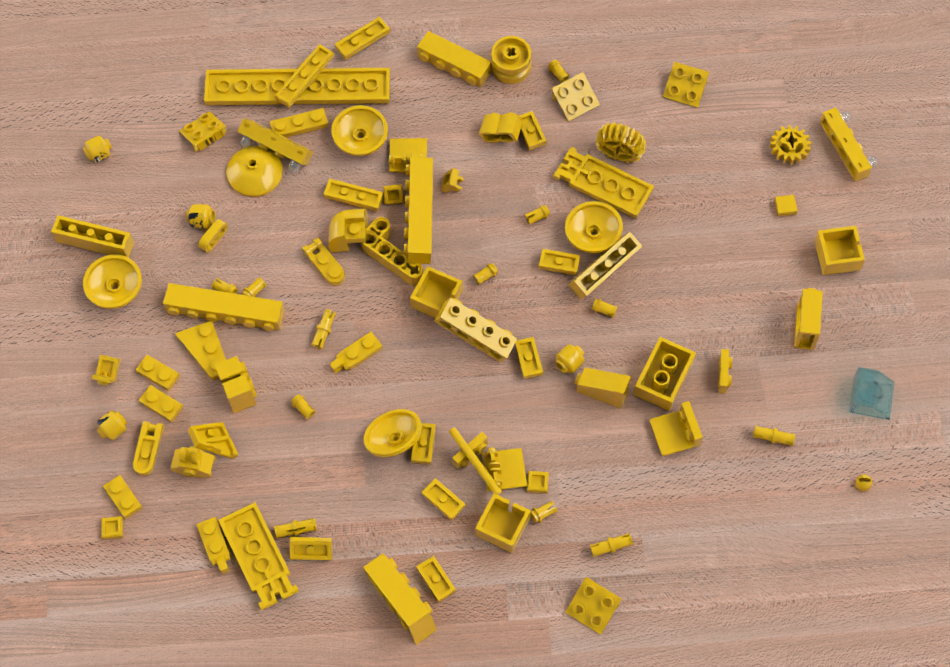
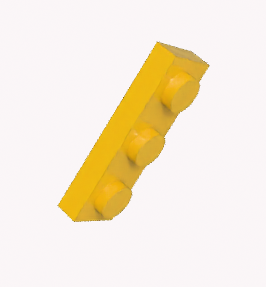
(362, 38)
(300, 123)
(353, 195)

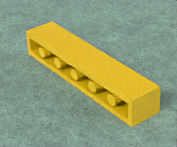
(419, 210)
(224, 307)

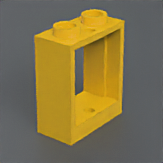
(808, 319)

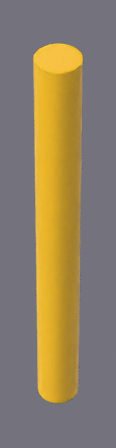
(475, 461)

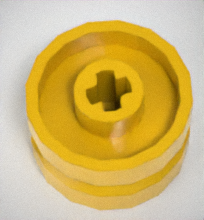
(511, 59)

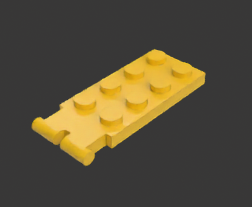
(604, 182)
(258, 555)

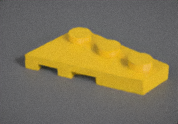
(204, 346)

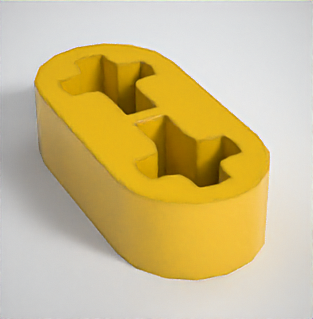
(213, 235)

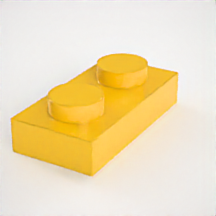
(532, 131)
(559, 262)
(528, 358)
(725, 364)
(157, 372)
(161, 403)
(477, 445)
(423, 448)
(122, 497)
(443, 499)
(310, 548)
(436, 579)

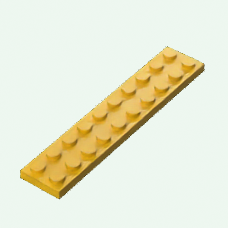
(329, 87)

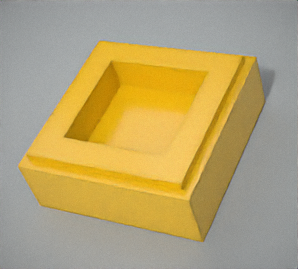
(786, 205)
(538, 482)
(112, 527)

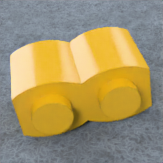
(500, 128)

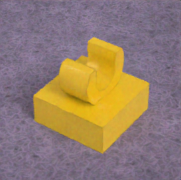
(450, 181)

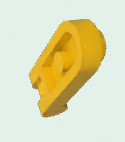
(324, 262)
(147, 448)

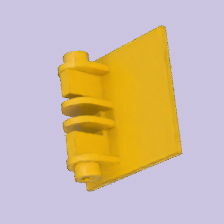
(686, 84)
(575, 96)
(203, 129)
(402, 149)
(505, 467)
(593, 605)

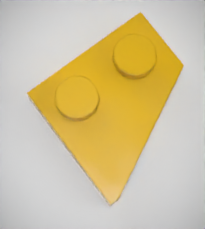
(213, 438)

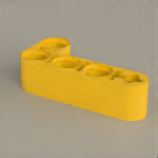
(395, 255)

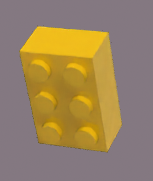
(664, 373)

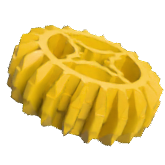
(620, 142)

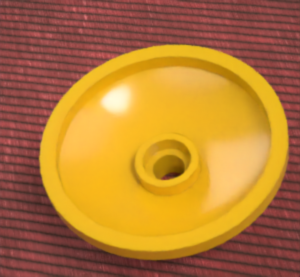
(358, 122)
(257, 179)
(593, 218)
(111, 272)
(392, 433)

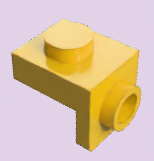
(106, 370)

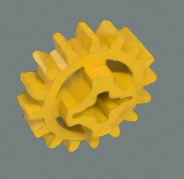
(788, 142)

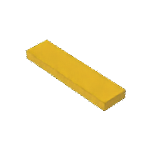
(304, 76)

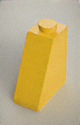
(603, 386)

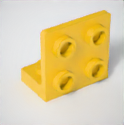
(676, 430)

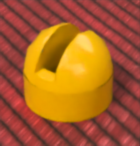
(863, 486)

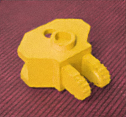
(192, 462)

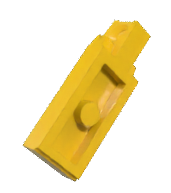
(356, 353)
(214, 543)

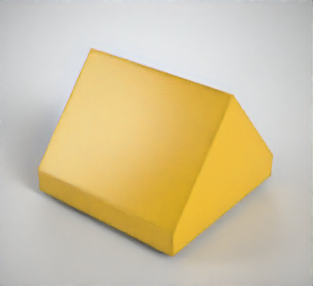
(393, 194)

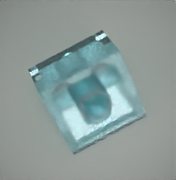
(871, 394)

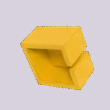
(836, 250)
(434, 290)
(236, 384)
(502, 526)

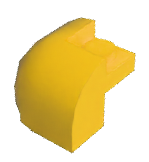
(347, 228)

